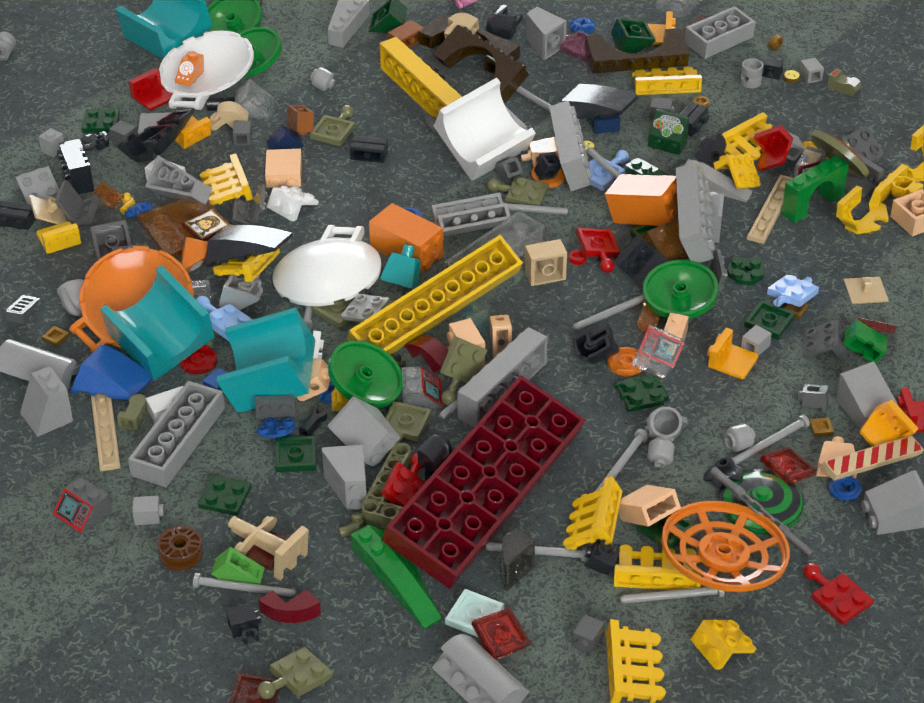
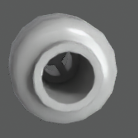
(322, 79)
(739, 437)
(661, 451)

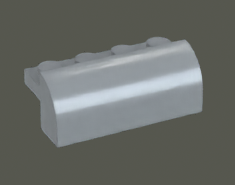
(470, 214)
(22, 360)
(476, 673)

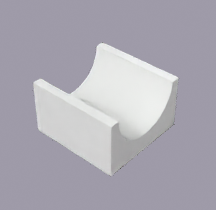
(481, 130)

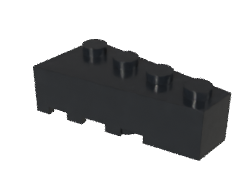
(76, 166)

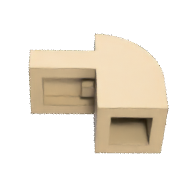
(462, 20)
(228, 113)

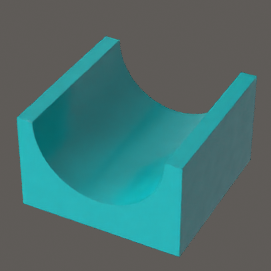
(165, 24)
(161, 326)
(270, 359)

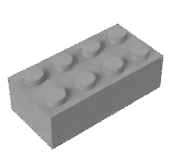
(719, 32)

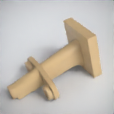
(284, 551)

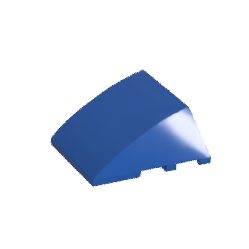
(110, 374)

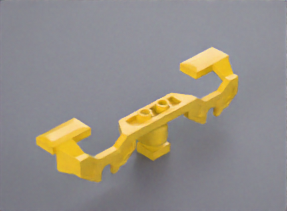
(898, 184)

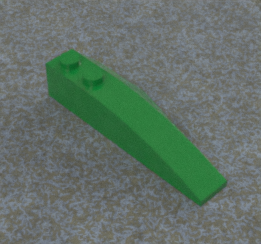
(396, 574)

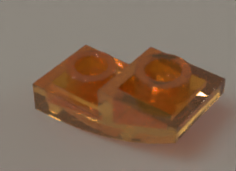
(108, 195)
(647, 318)

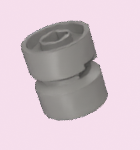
(7, 44)
(751, 73)

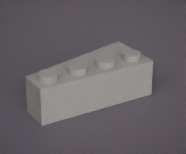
(346, 20)
(174, 182)

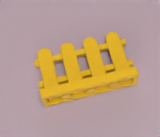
(667, 81)
(745, 132)
(226, 182)
(249, 267)
(594, 516)
(650, 576)
(619, 671)

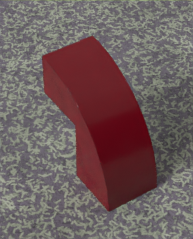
(431, 350)
(297, 610)

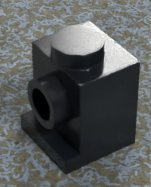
(772, 67)
(547, 166)

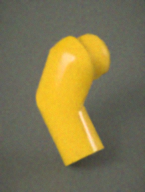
(128, 201)

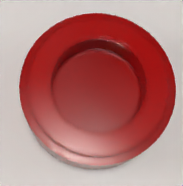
(577, 257)

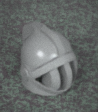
(69, 296)
(665, 423)

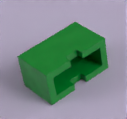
(865, 341)

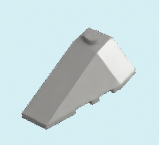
(722, 184)
(240, 293)

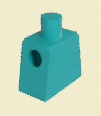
(403, 268)

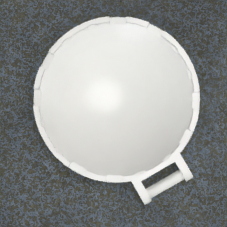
(225, 63)
(328, 268)

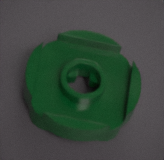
(754, 267)

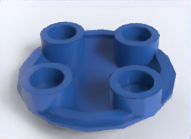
(276, 428)

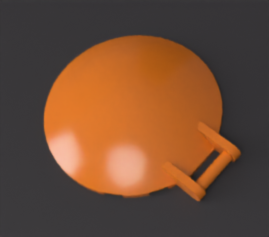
(120, 282)

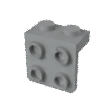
(38, 184)
(364, 306)

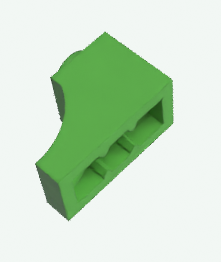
(237, 567)

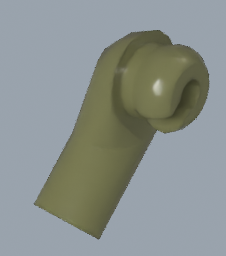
(355, 525)

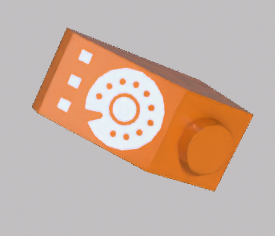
(190, 68)
(193, 254)

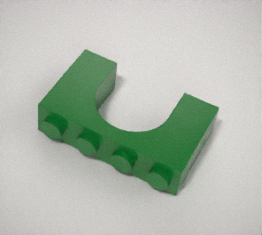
(830, 176)

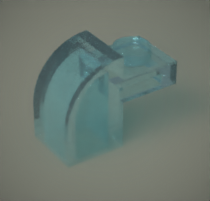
(479, 315)

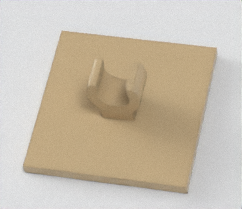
(47, 210)
(866, 290)

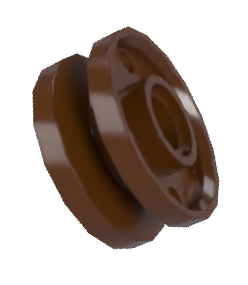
(180, 548)

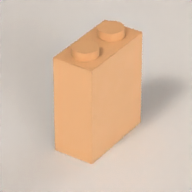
(283, 168)
(648, 505)

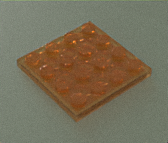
(166, 226)

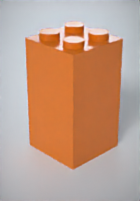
(643, 199)
(398, 227)

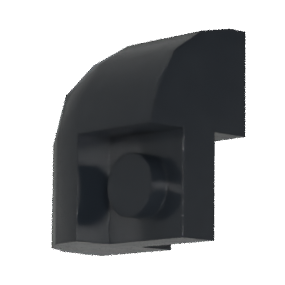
(503, 22)
(596, 346)
(433, 453)

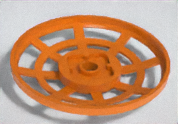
(713, 544)

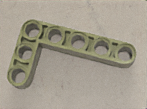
(375, 507)

